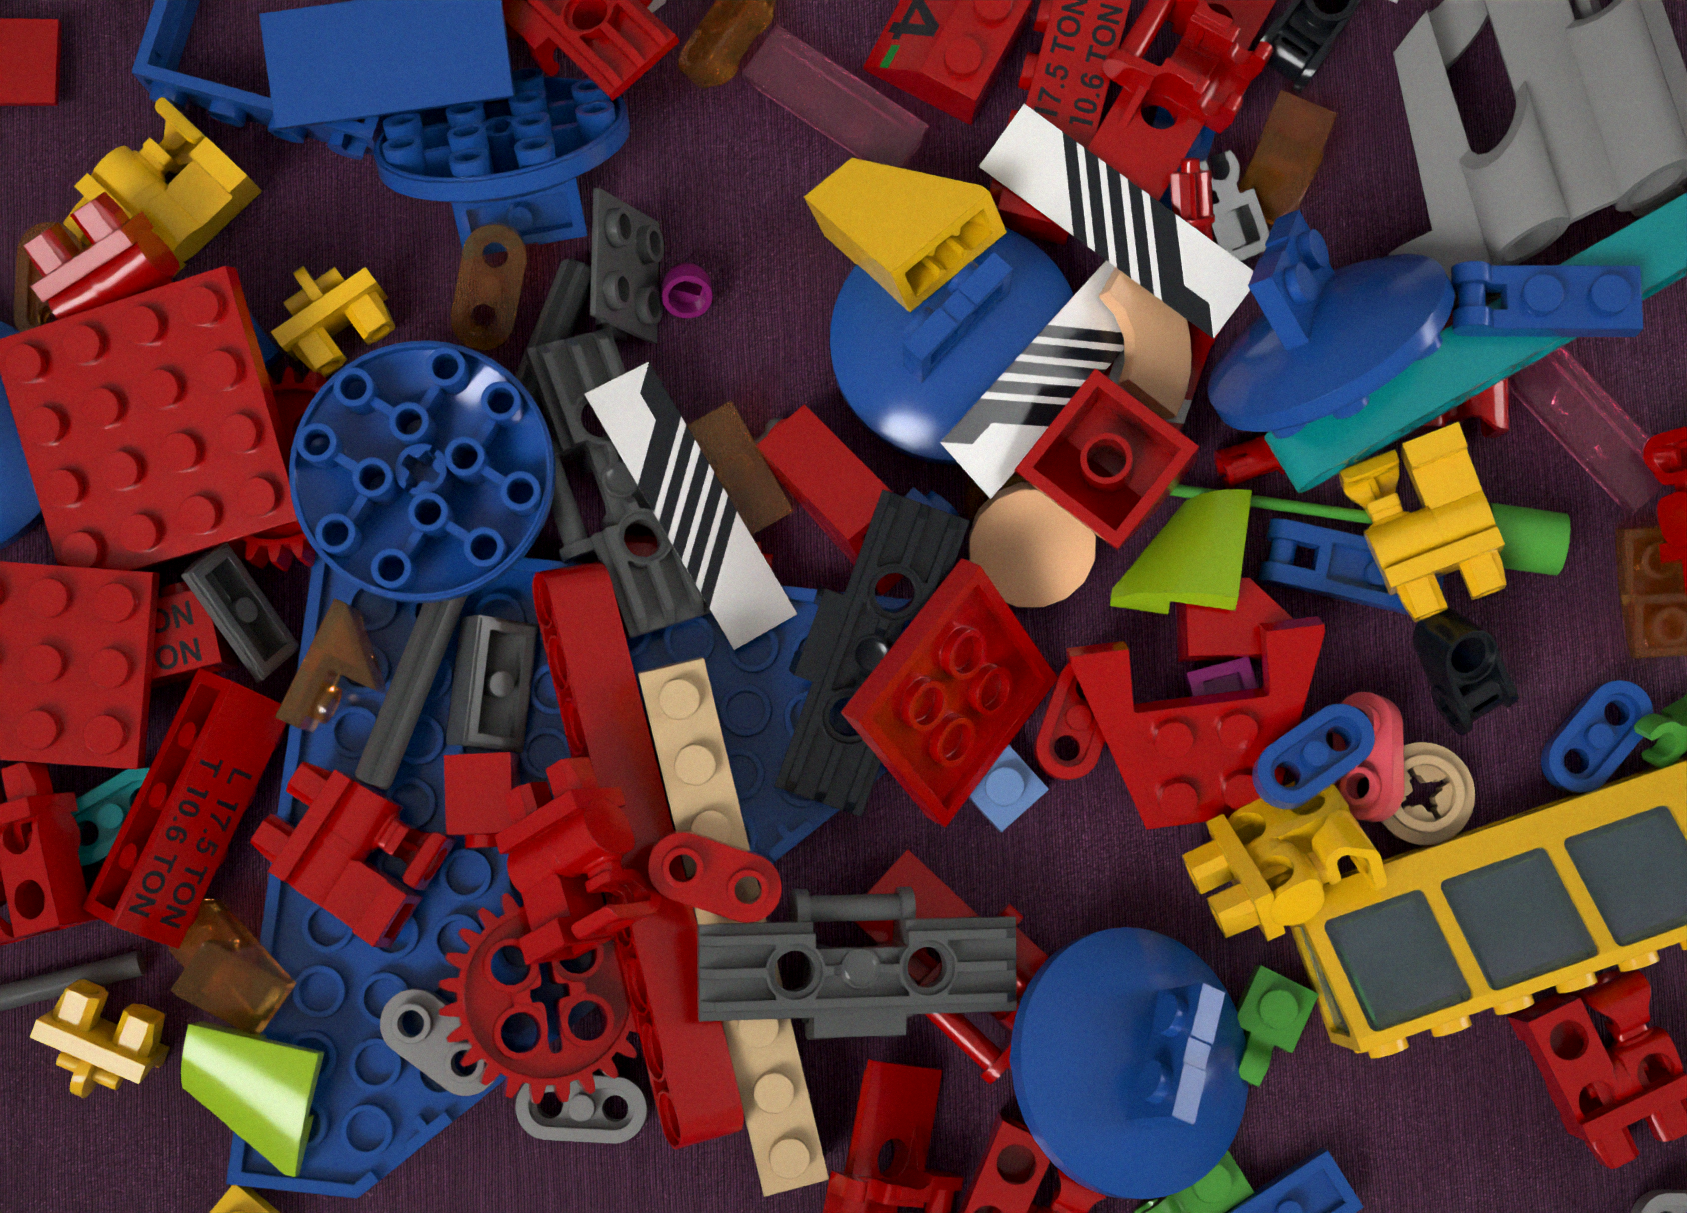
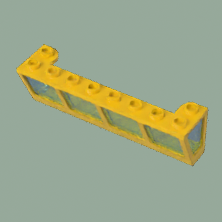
(1503, 914)

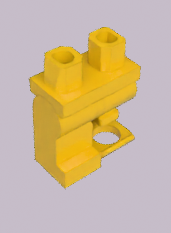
(190, 207)
(1443, 536)
(1279, 862)

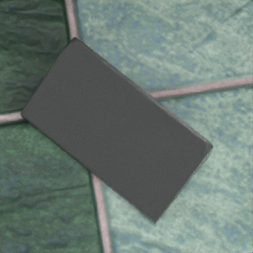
(240, 611)
(492, 683)

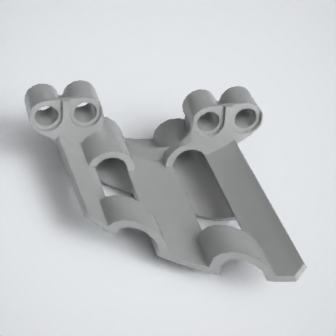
(1589, 130)

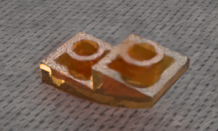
(1650, 594)

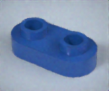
(1594, 739)
(1310, 757)

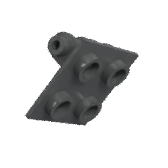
(625, 269)

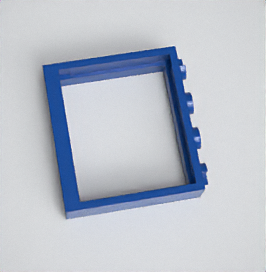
(157, 71)

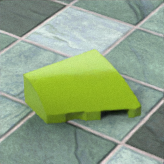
(1192, 557)
(254, 1088)

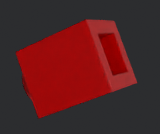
(476, 795)

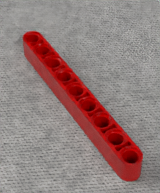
(658, 954)

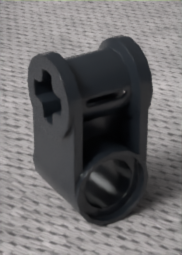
(1305, 39)
(1462, 669)

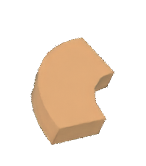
(1154, 345)

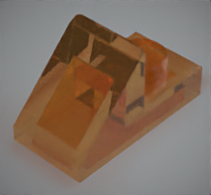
(1287, 154)
(337, 650)
(229, 970)

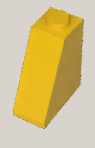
(905, 225)

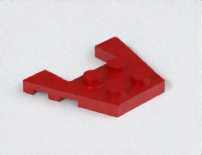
(1198, 753)

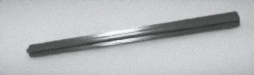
(437, 620)

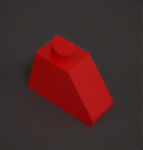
(1226, 634)

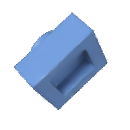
(1007, 790)

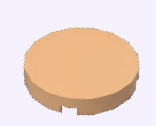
(1030, 547)

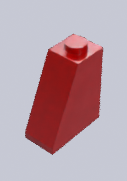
(826, 481)

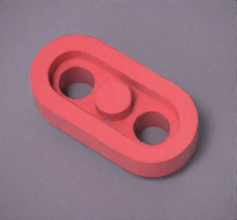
(1382, 767)

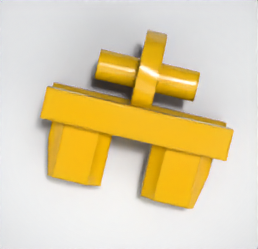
(327, 308)
(96, 1047)

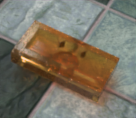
(740, 467)

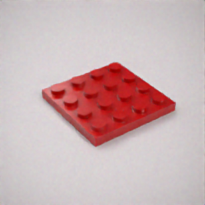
(150, 425)

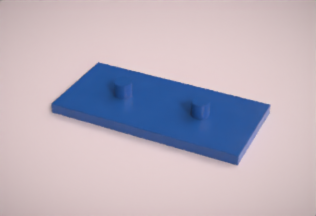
(384, 58)

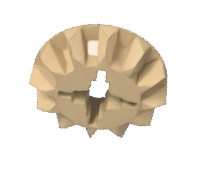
(1451, 801)

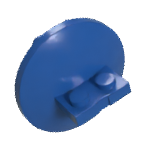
(507, 158)
(1325, 332)
(927, 367)
(422, 471)
(1129, 1063)

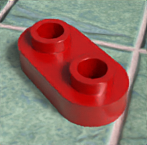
(1068, 717)
(715, 876)

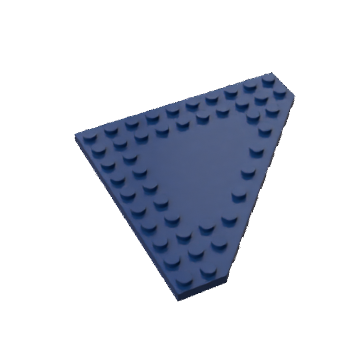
(368, 1099)

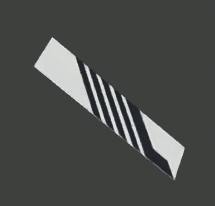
(1118, 221)
(1036, 387)
(691, 505)

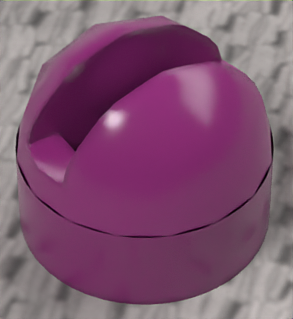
(681, 293)

